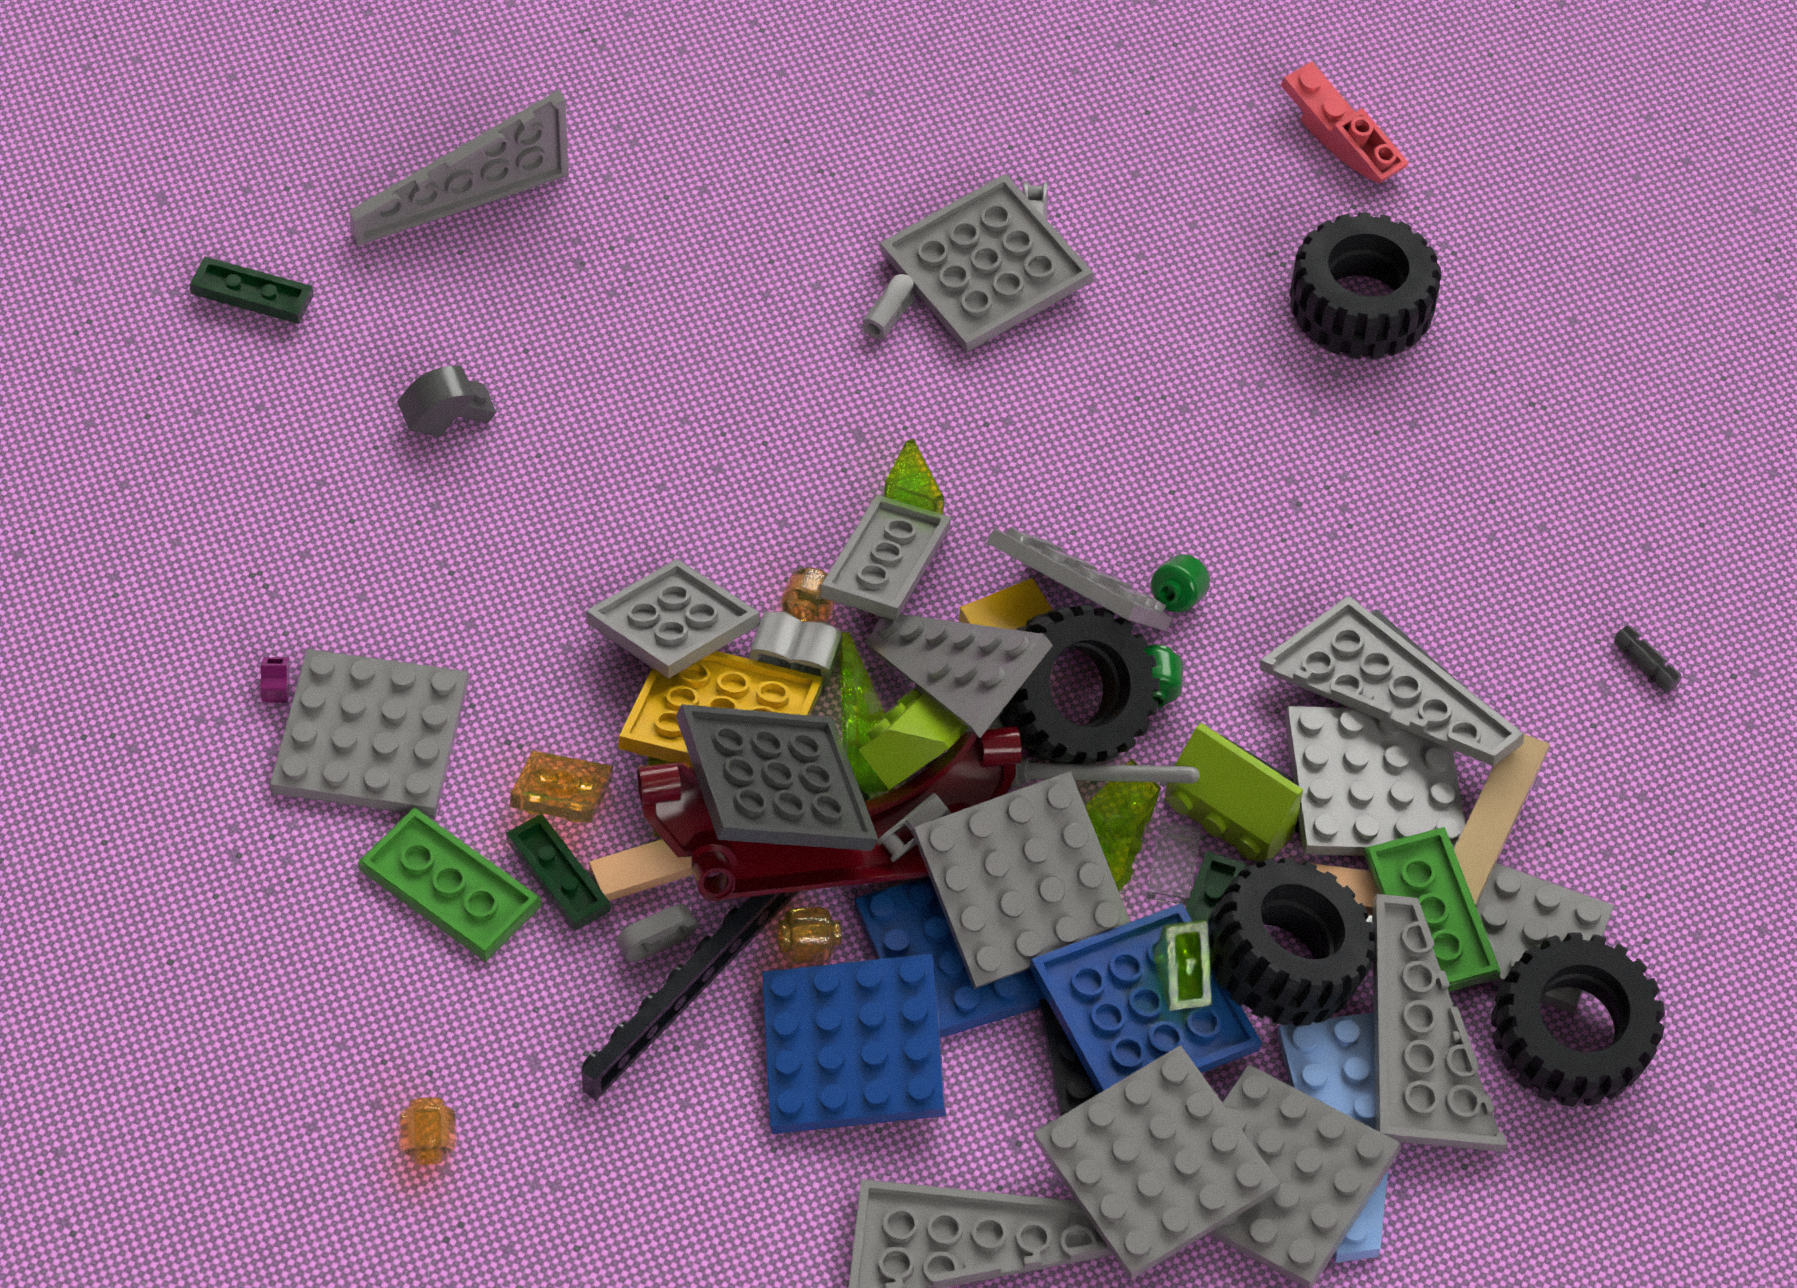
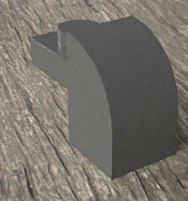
(441, 397)

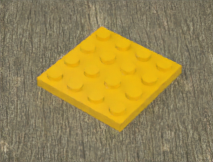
(718, 682)

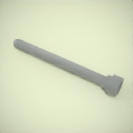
(1103, 772)

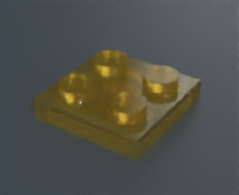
(561, 787)

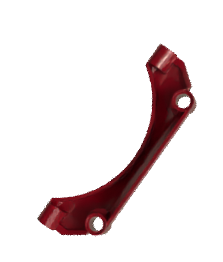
(675, 807)

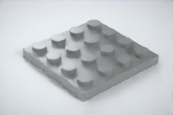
(986, 262)
(1082, 577)
(370, 732)
(1367, 781)
(1020, 877)
(1156, 1162)
(1324, 1172)

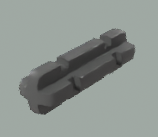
(1647, 658)

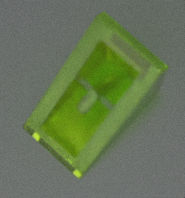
(912, 481)
(1184, 964)

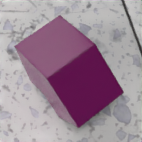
(275, 679)

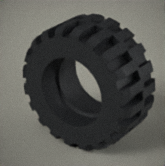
(1355, 321)
(1125, 682)
(1313, 910)
(1608, 977)

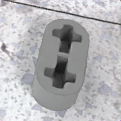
(657, 932)

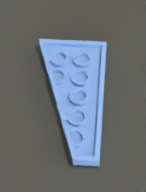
(1338, 1068)

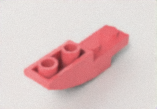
(1346, 133)

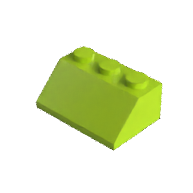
(910, 737)
(1236, 796)

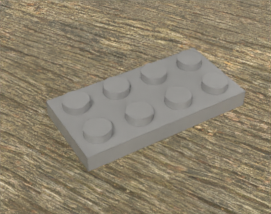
(885, 557)

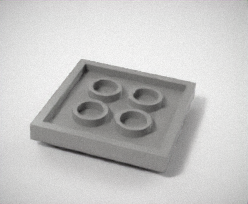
(672, 618)
(1525, 911)

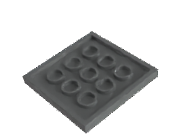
(776, 778)

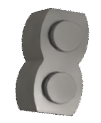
(797, 644)

